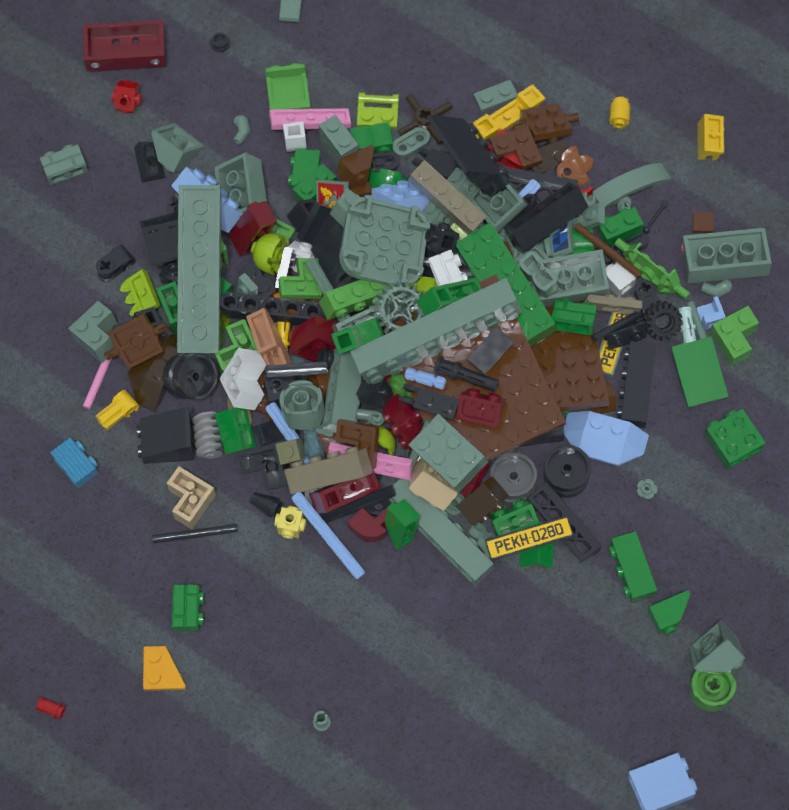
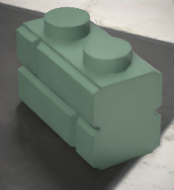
(63, 164)

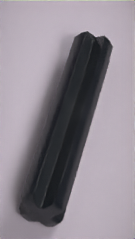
(298, 369)

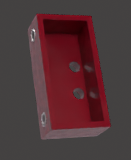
(103, 55)

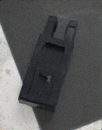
(431, 402)

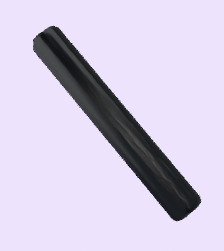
(360, 503)

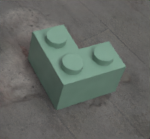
(92, 330)

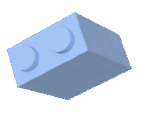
(662, 783)

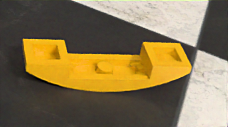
(510, 113)

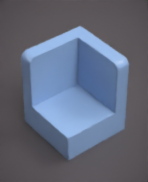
(711, 313)

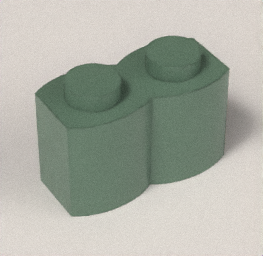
(541, 276)

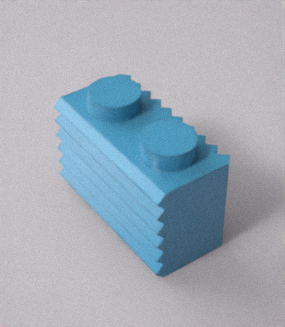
(74, 462)

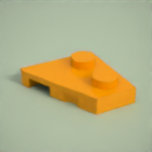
(160, 670)

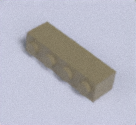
(446, 197)
(328, 470)

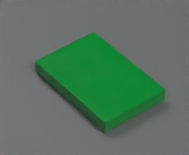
(699, 372)

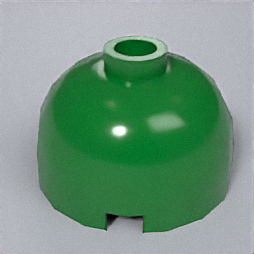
(384, 177)

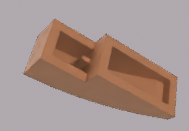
(268, 338)

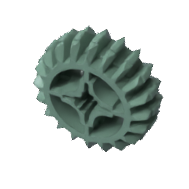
(393, 301)

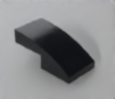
(269, 433)

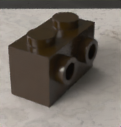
(482, 500)

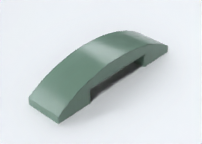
(630, 183)

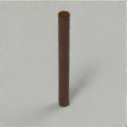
(608, 250)

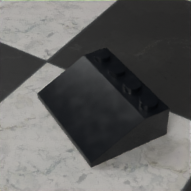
(471, 153)

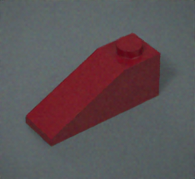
(339, 494)

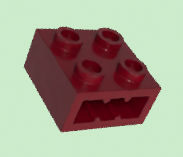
(403, 421)

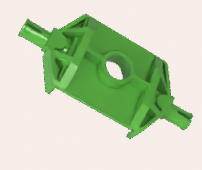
(657, 274)

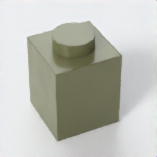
(290, 451)

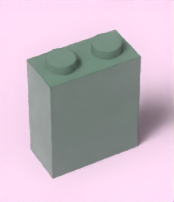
(336, 140)

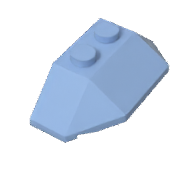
(605, 437)

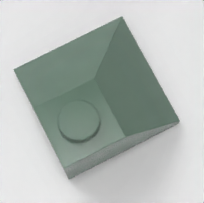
(175, 147)

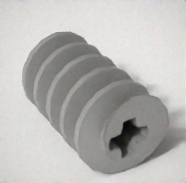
(205, 435)

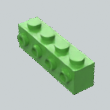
(350, 298)

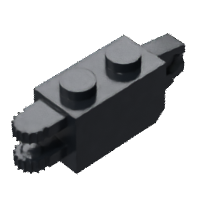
(439, 160)

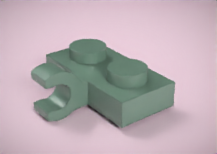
(591, 216)

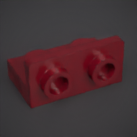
(480, 407)

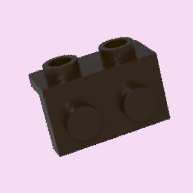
(550, 154)

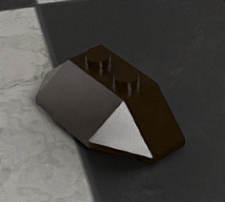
(147, 376)

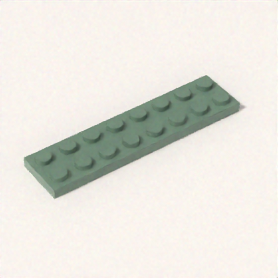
(199, 268)

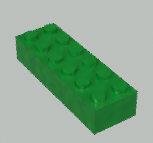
(486, 256)

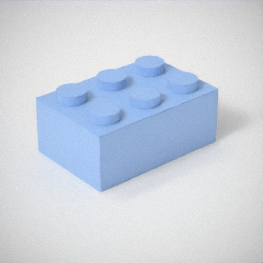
(401, 194)
(229, 208)

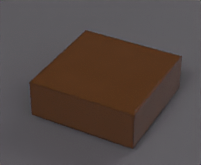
(703, 222)

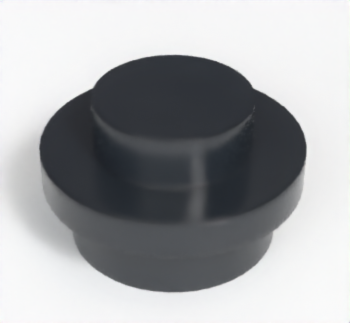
(220, 42)

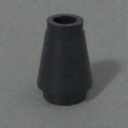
(267, 504)

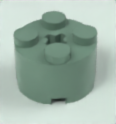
(302, 405)

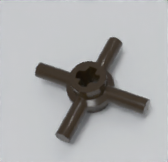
(420, 119)

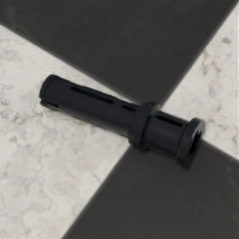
(455, 372)

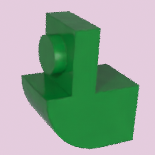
(357, 335)

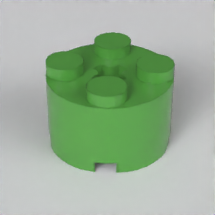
(710, 699)

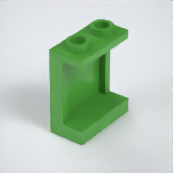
(287, 87)

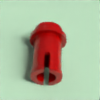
(51, 708)

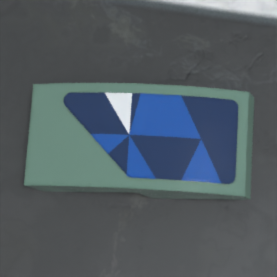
(562, 240)

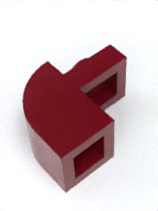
(367, 527)

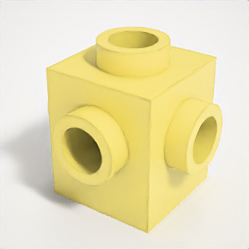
(293, 528)

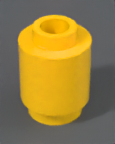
(619, 112)

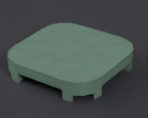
(383, 241)

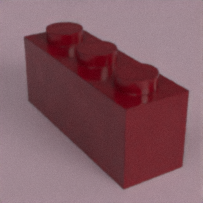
(252, 225)

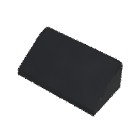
(148, 164)

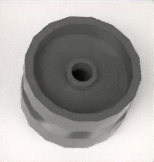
(515, 467)

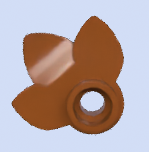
(576, 164)

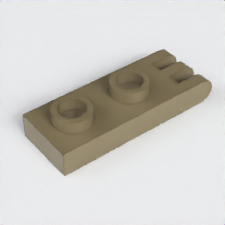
(611, 304)

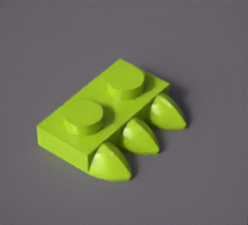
(141, 292)

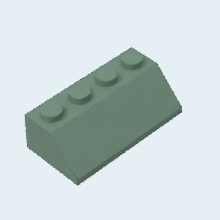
(726, 255)

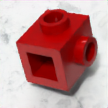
(126, 96)

